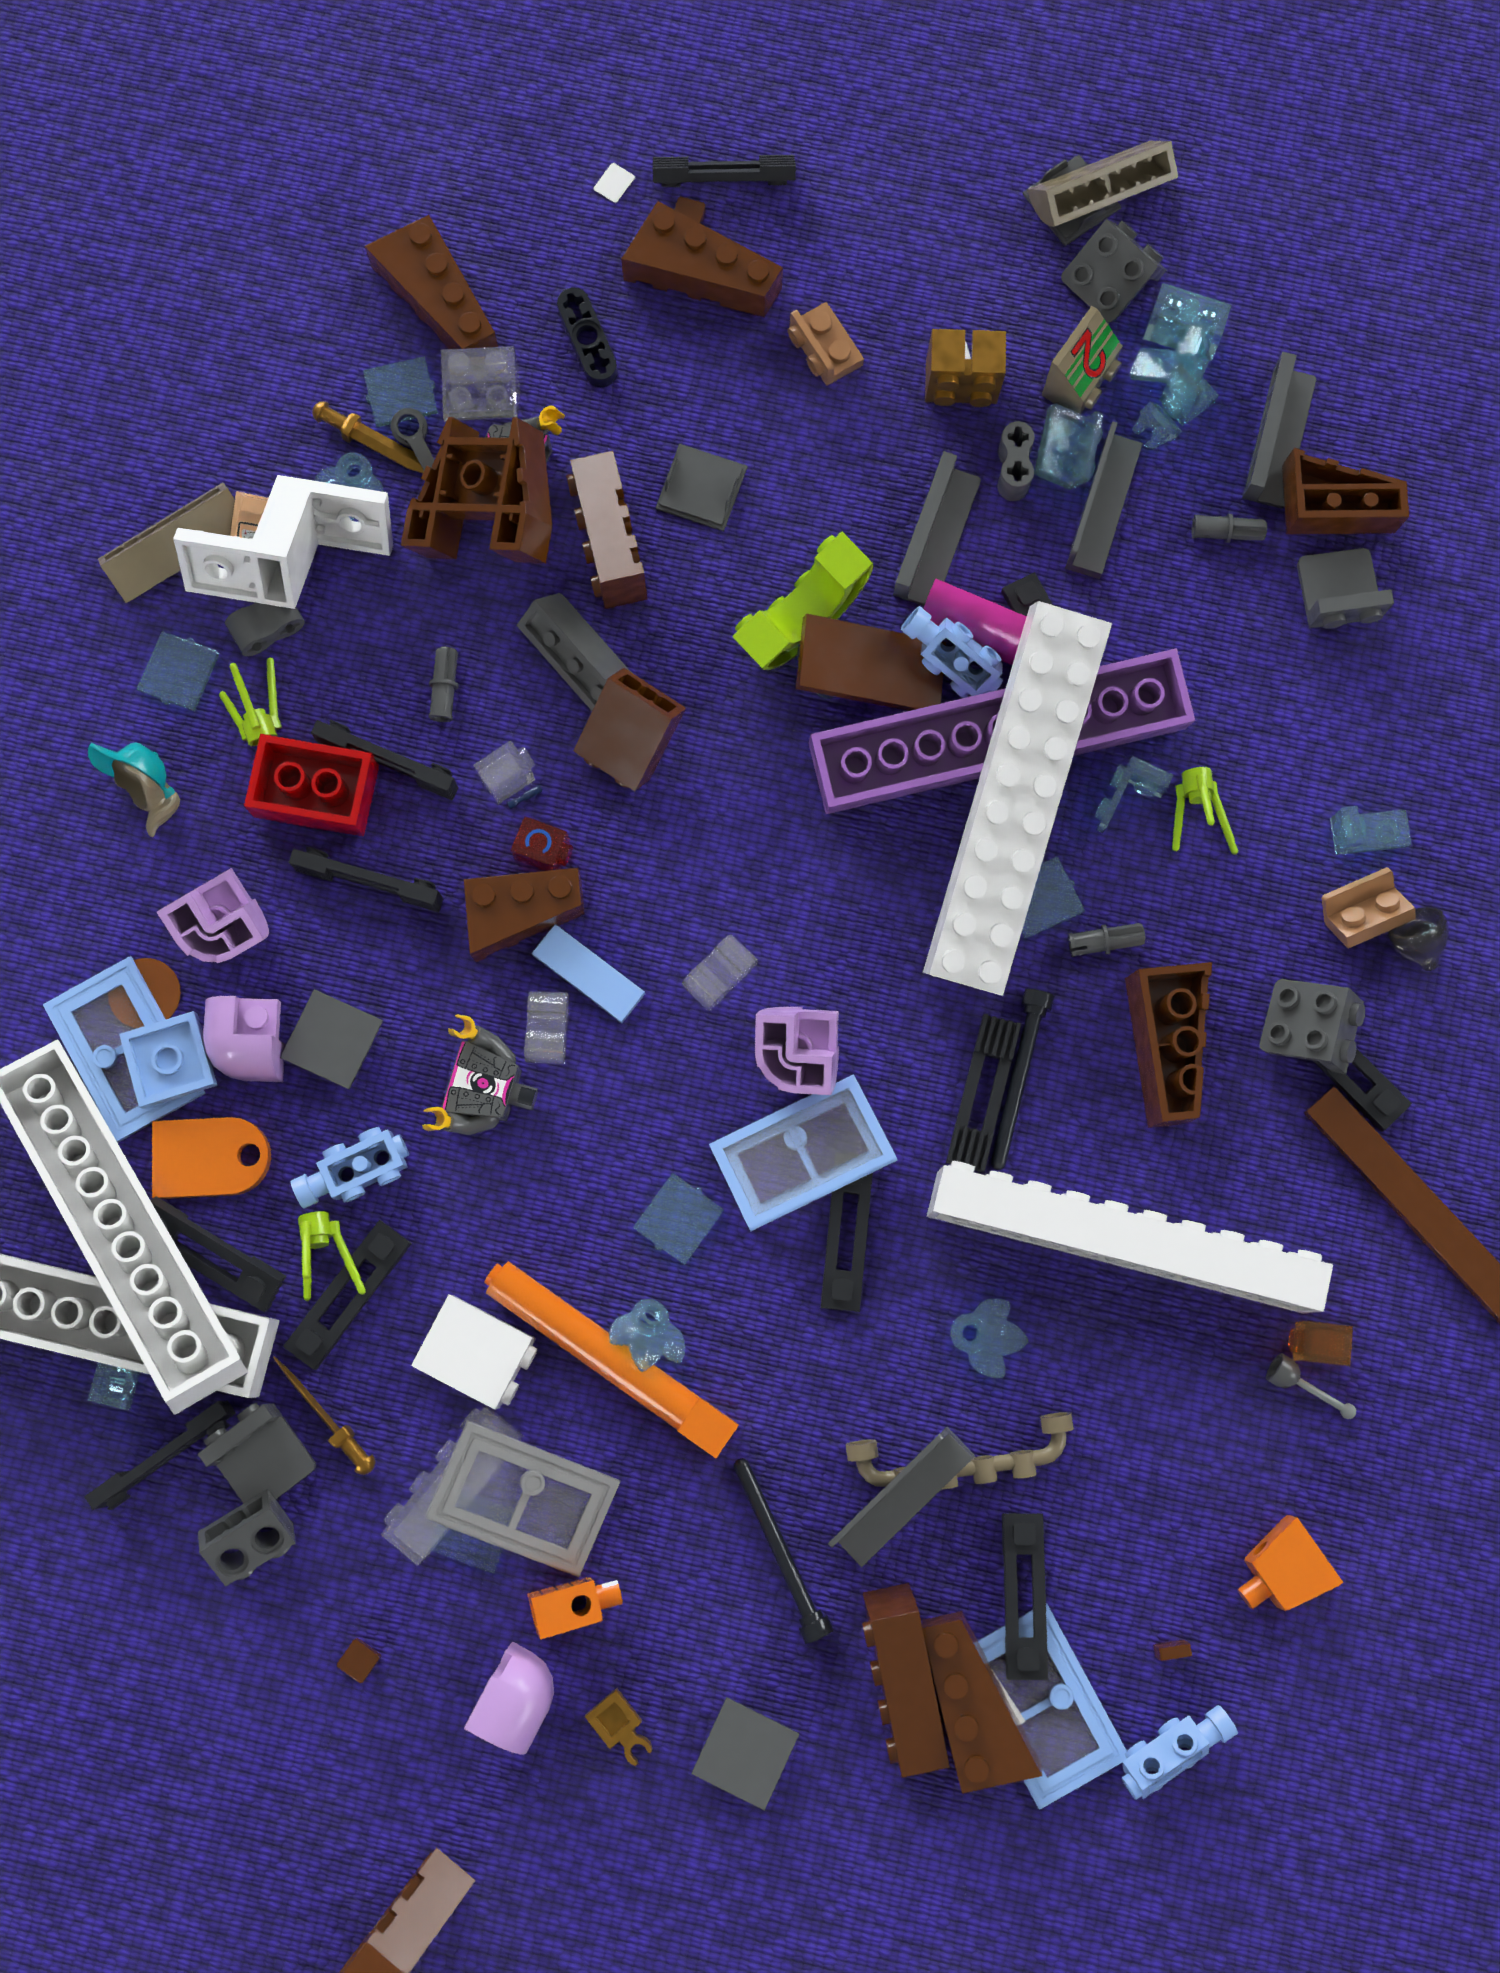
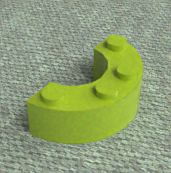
(823, 591)

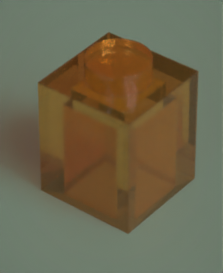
(1321, 1343)

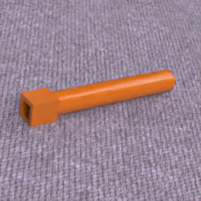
(590, 1344)

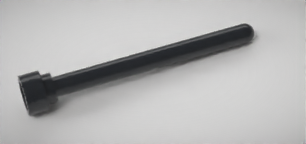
(1036, 1005)
(813, 1622)

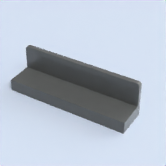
(1279, 431)
(1103, 504)
(937, 531)
(570, 646)
(904, 1497)

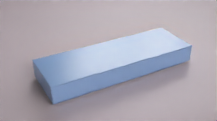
(588, 973)

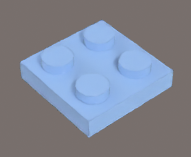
(167, 1060)

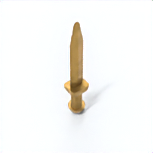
(352, 428)
(342, 1437)

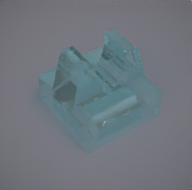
(1164, 427)
(113, 1386)

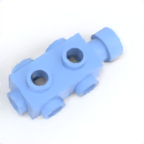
(955, 660)
(363, 1162)
(1165, 1751)

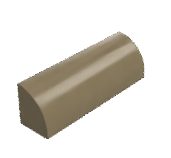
(1104, 182)
(152, 553)

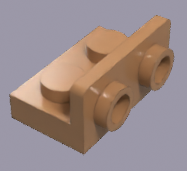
(825, 343)
(1366, 908)

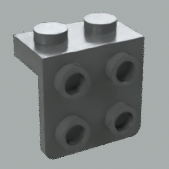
(1112, 269)
(1341, 589)
(1313, 1023)
(258, 1453)

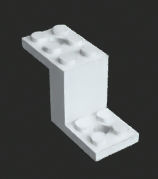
(280, 555)

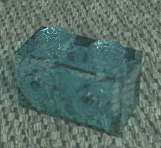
(1178, 310)

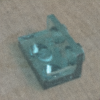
(1068, 446)

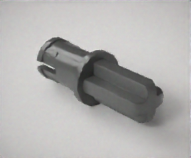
(1228, 528)
(443, 684)
(1106, 939)

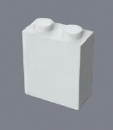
(475, 1353)

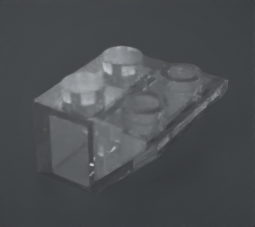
(480, 383)

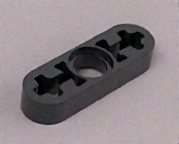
(588, 322)

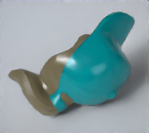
(142, 776)

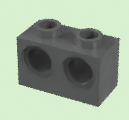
(241, 1531)

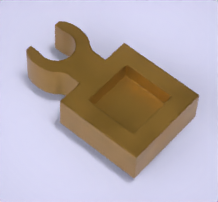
(615, 1722)

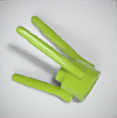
(255, 720)
(1200, 789)
(315, 1232)

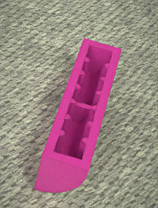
(986, 620)

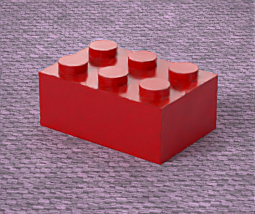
(311, 785)

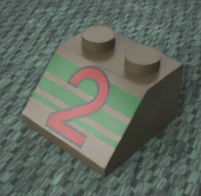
(1083, 364)

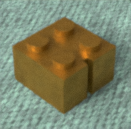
(962, 380)

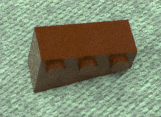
(1339, 499)
(519, 906)

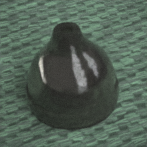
(1422, 938)

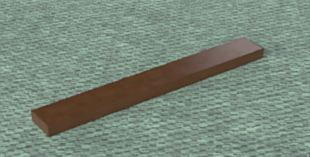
(1409, 1197)

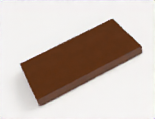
(865, 665)

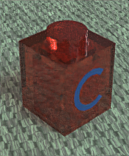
(541, 845)

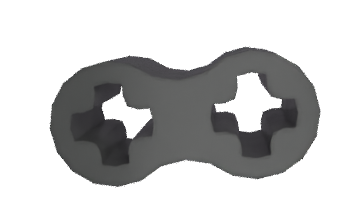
(1015, 461)
(261, 625)

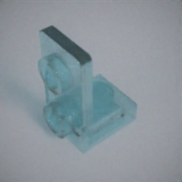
(1157, 364)
(1185, 397)
(1145, 778)
(1369, 831)

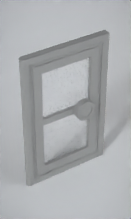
(522, 1499)

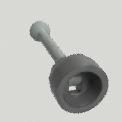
(1285, 1373)

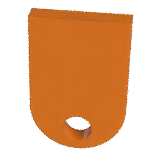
(205, 1157)

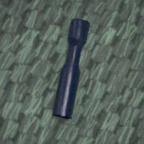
(527, 795)

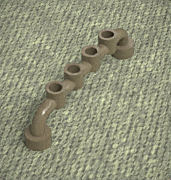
(983, 1468)

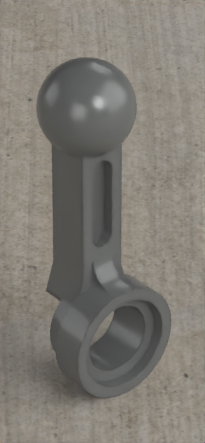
(415, 441)

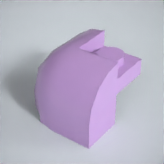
(215, 920)
(244, 1038)
(798, 1048)
(513, 1701)

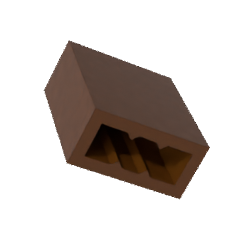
(629, 729)

